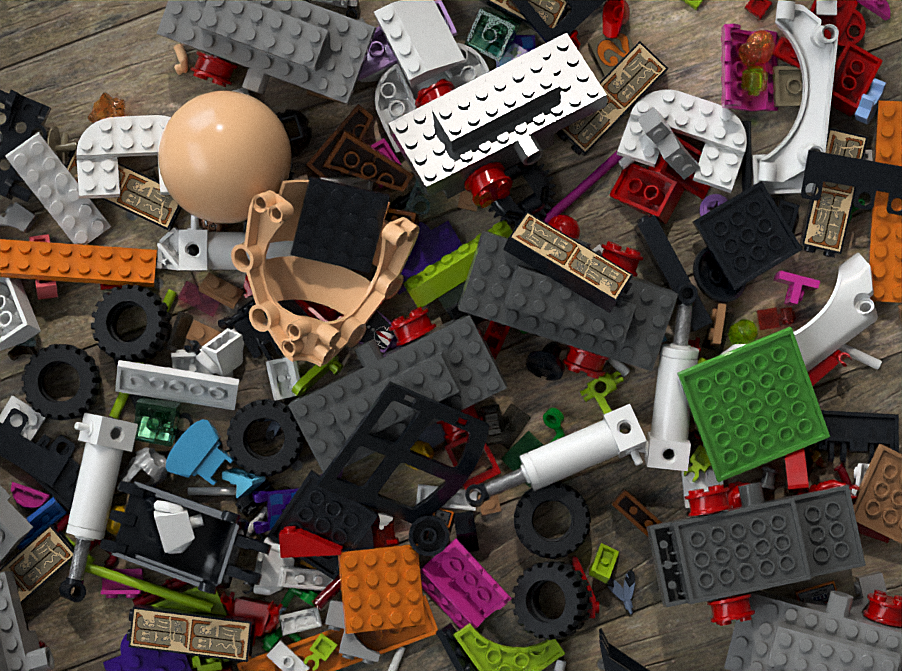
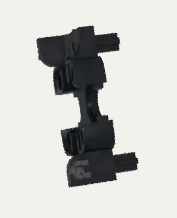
(17, 110)

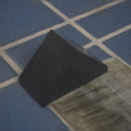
(466, 530)

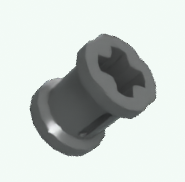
(768, 477)

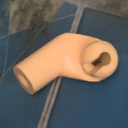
(183, 59)

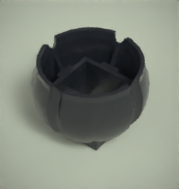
(301, 142)

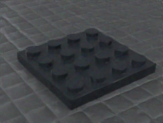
(339, 224)
(747, 235)
(325, 516)

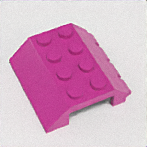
(732, 67)
(462, 586)

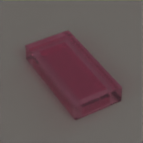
(198, 299)

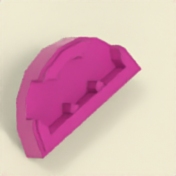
(879, 7)
(27, 496)

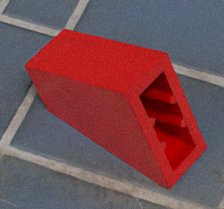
(796, 471)

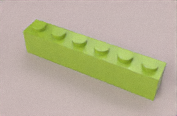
(448, 271)

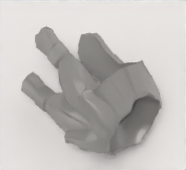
(150, 462)

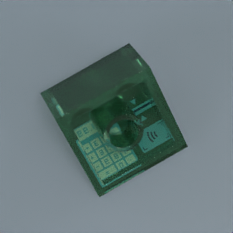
(492, 33)
(157, 420)

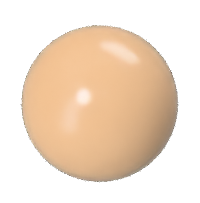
(223, 154)

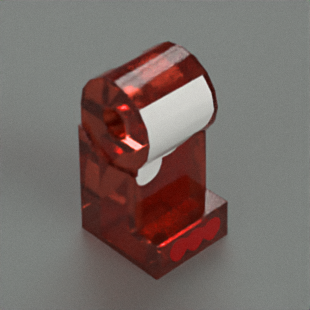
(383, 531)

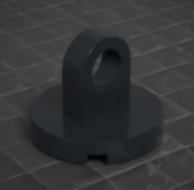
(546, 362)

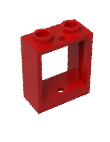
(480, 477)

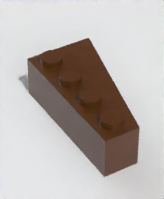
(356, 124)
(363, 161)

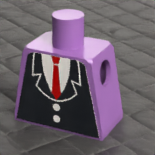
(378, 329)

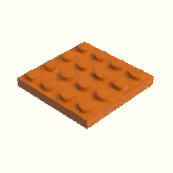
(381, 589)

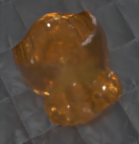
(757, 48)
(106, 108)

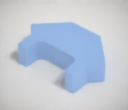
(869, 101)

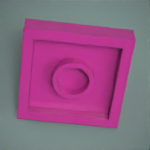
(795, 286)

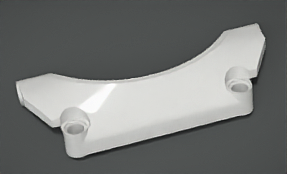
(817, 67)
(842, 317)

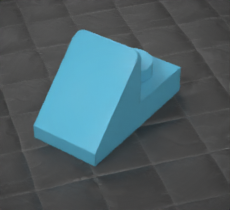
(245, 481)

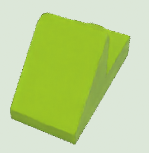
(603, 563)

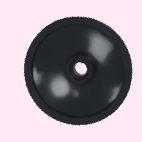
(714, 288)

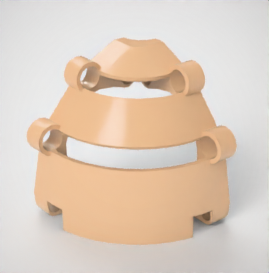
(304, 338)

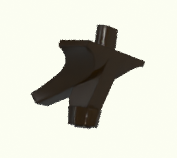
(20, 350)
(814, 458)

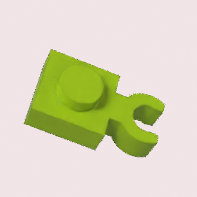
(699, 463)
(321, 649)

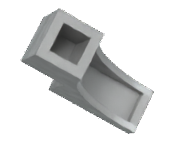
(667, 143)
(18, 217)
(864, 585)
(350, 643)

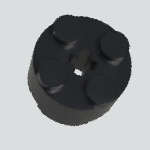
(426, 546)

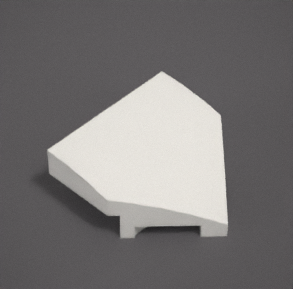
(167, 248)

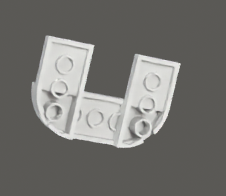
(396, 97)
(696, 119)
(112, 139)

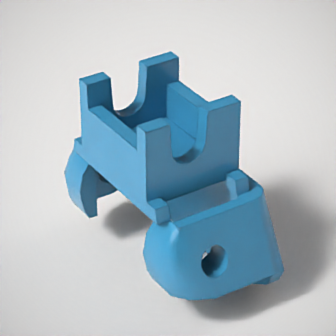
(198, 452)

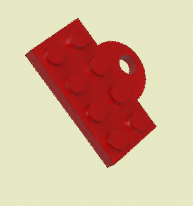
(846, 17)

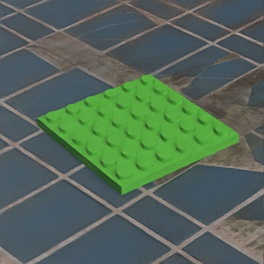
(753, 404)

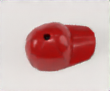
(613, 19)

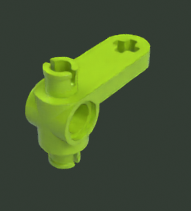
(316, 374)
(610, 385)

